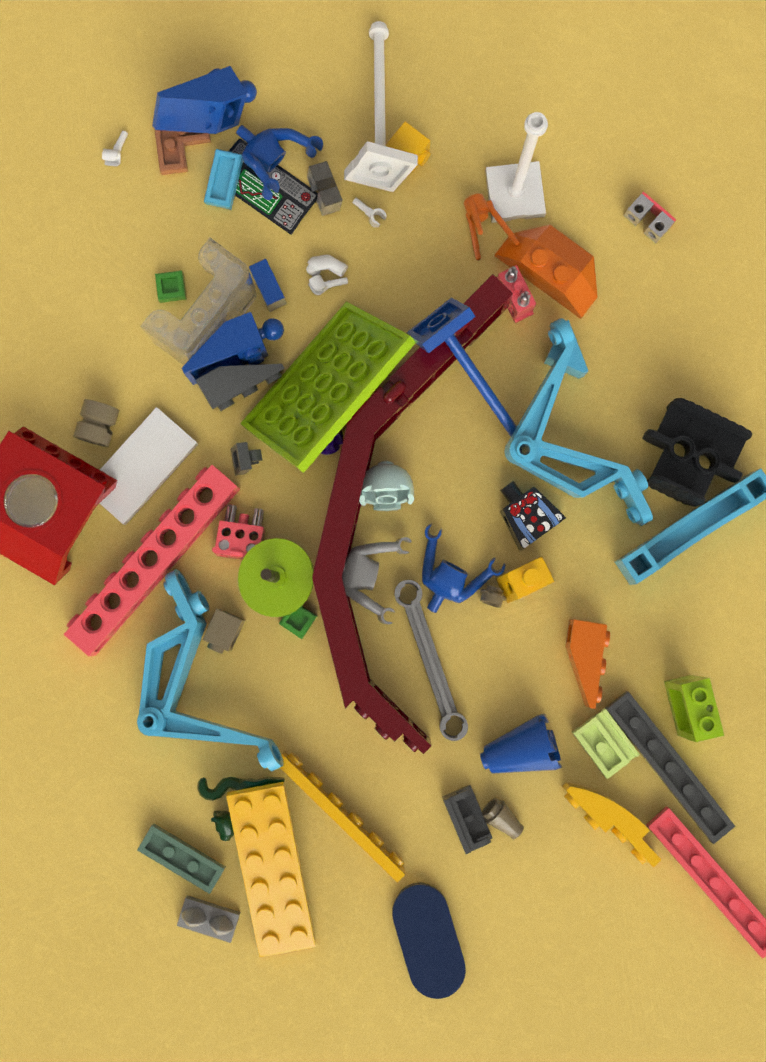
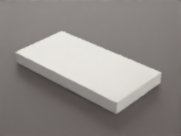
(145, 464)

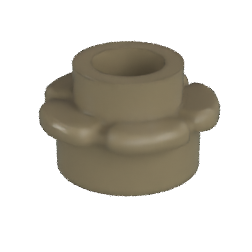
(492, 596)

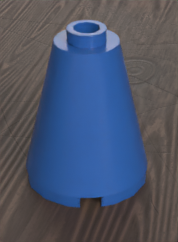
(523, 749)

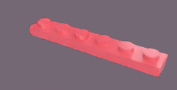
(710, 878)

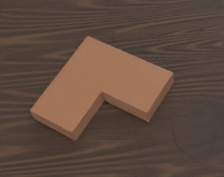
(172, 149)

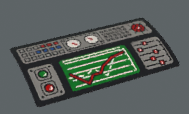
(287, 206)

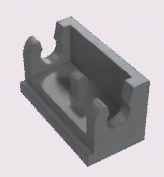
(467, 819)

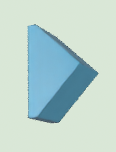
(576, 365)

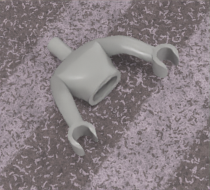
(361, 573)

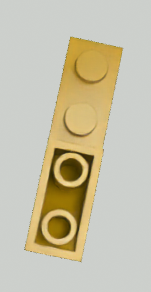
(606, 813)

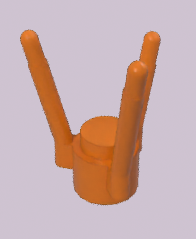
(477, 212)

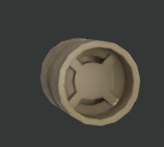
(96, 423)

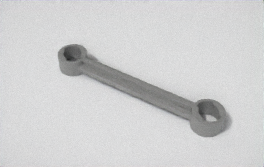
(431, 661)

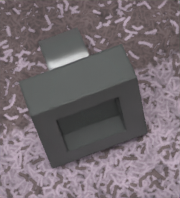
(243, 458)

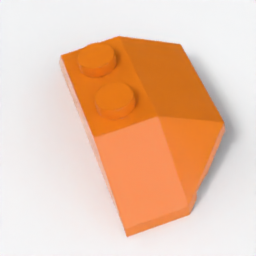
(554, 266)

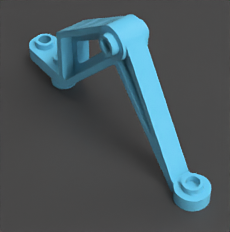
(529, 437)
(160, 716)

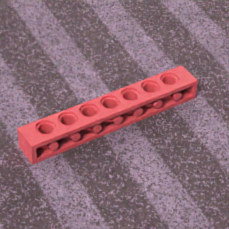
(80, 628)

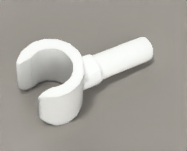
(113, 156)
(370, 212)
(318, 285)

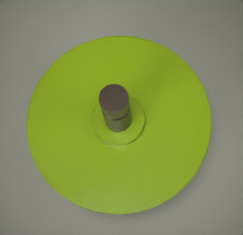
(275, 577)

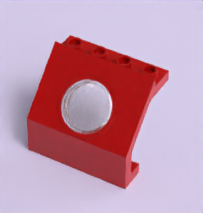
(45, 502)

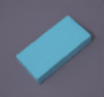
(223, 179)

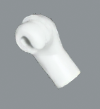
(325, 262)

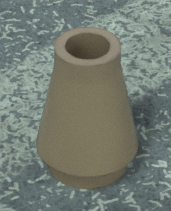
(501, 817)

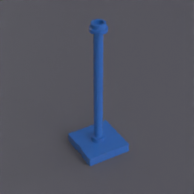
(441, 327)

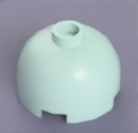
(387, 487)

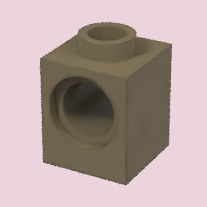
(223, 631)

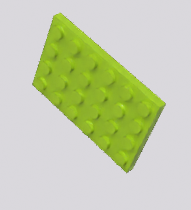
(327, 385)

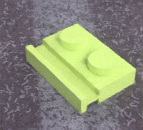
(605, 743)

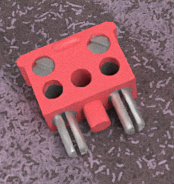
(522, 301)
(235, 547)

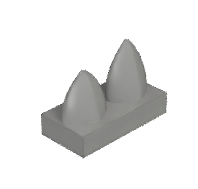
(208, 919)

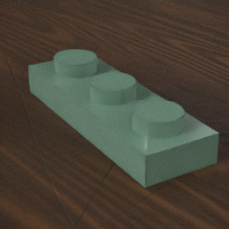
(181, 858)

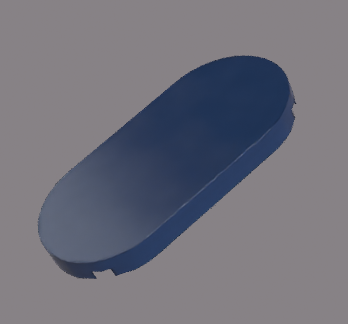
(428, 941)

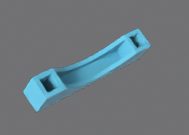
(693, 527)

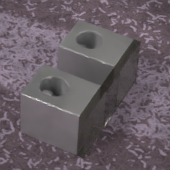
(321, 179)

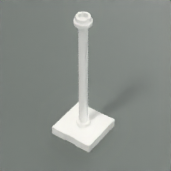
(377, 163)
(518, 188)

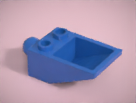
(204, 104)
(233, 344)

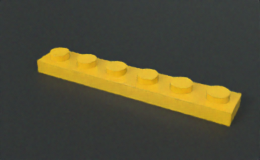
(350, 823)

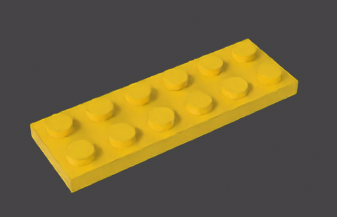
(271, 869)

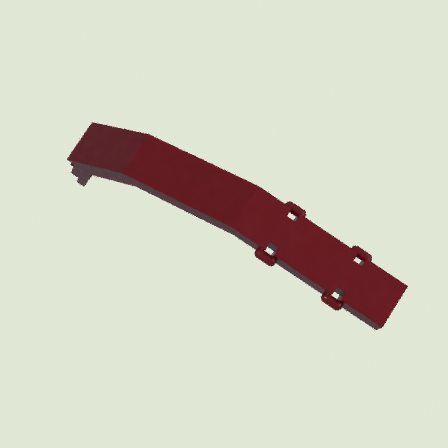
(344, 508)

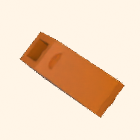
(585, 650)

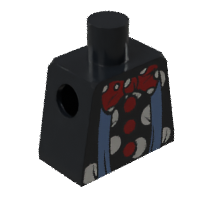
(528, 514)

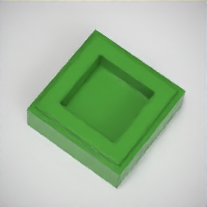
(170, 286)
(298, 621)

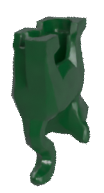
(222, 818)

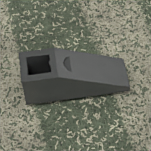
(230, 381)

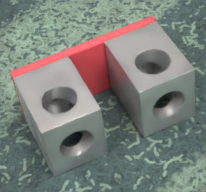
(643, 205)

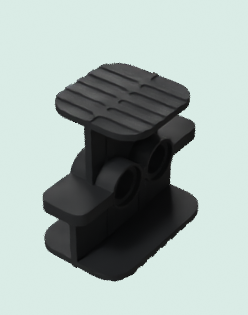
(700, 435)

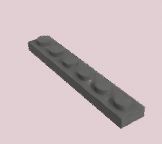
(670, 767)

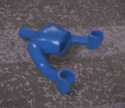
(265, 153)
(447, 579)

